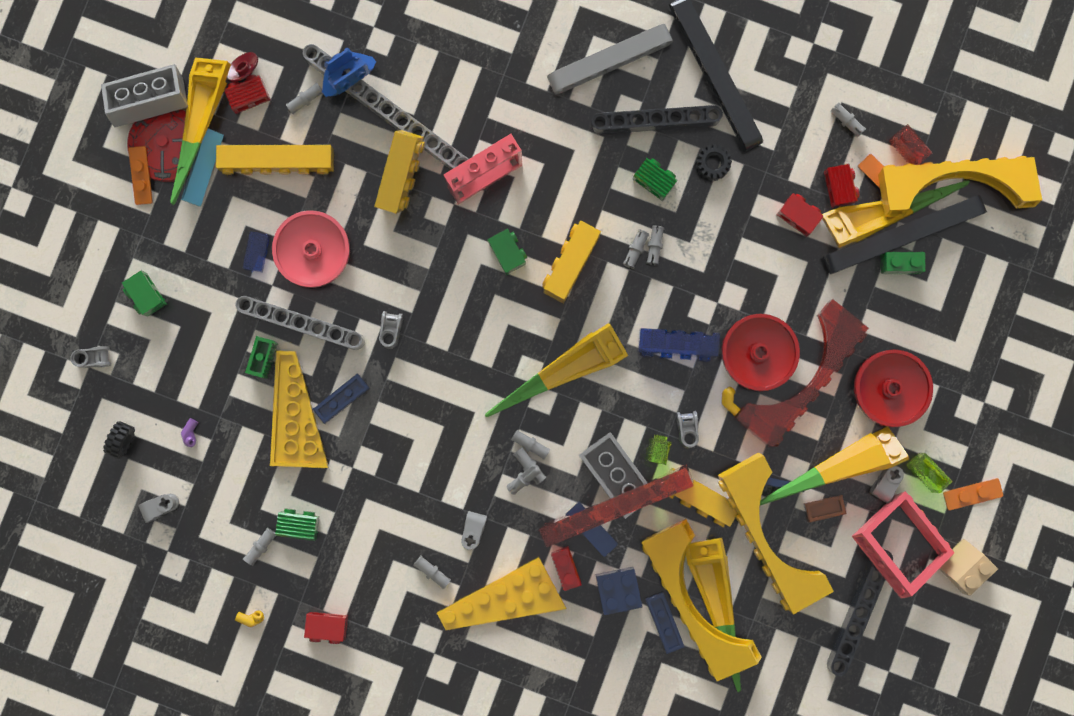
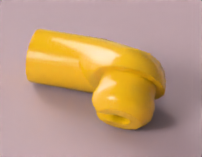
(727, 400)
(251, 620)

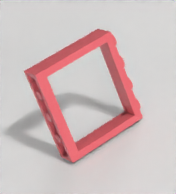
(484, 168)
(884, 563)

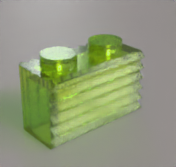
(658, 450)
(929, 473)

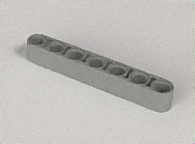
(609, 59)
(291, 319)

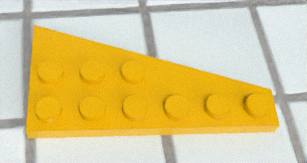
(294, 426)
(515, 595)

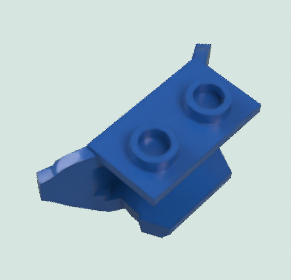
(359, 64)

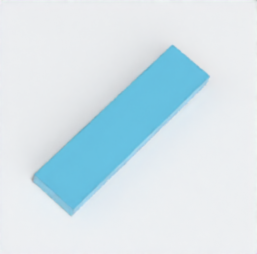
(202, 168)

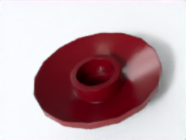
(242, 66)

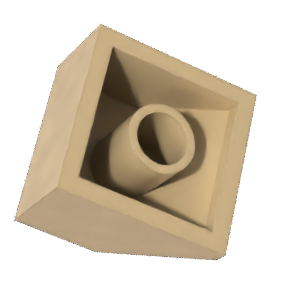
(967, 568)

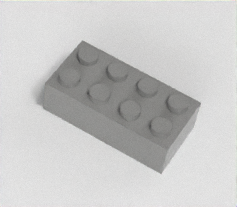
(144, 95)
(612, 467)

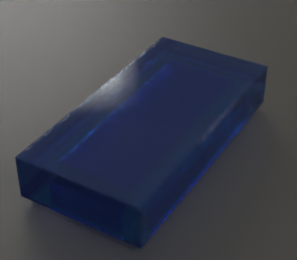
(256, 252)

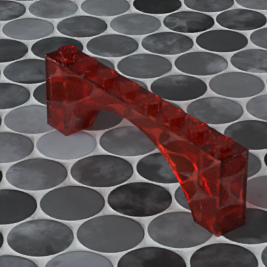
(840, 335)
(618, 506)

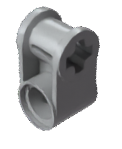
(390, 328)
(94, 357)
(688, 427)
(886, 485)
(156, 507)
(473, 526)

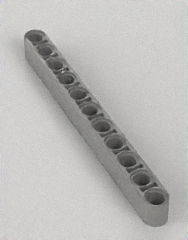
(396, 114)

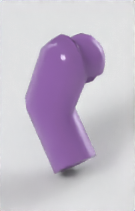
(187, 433)

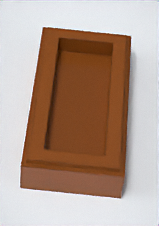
(825, 508)

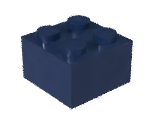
(618, 590)

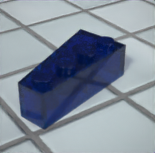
(678, 344)

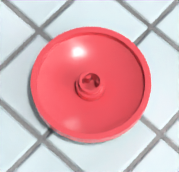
(311, 249)

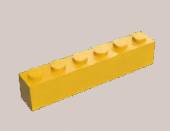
(274, 159)

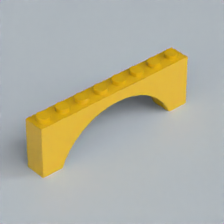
(1012, 177)
(744, 487)
(722, 652)

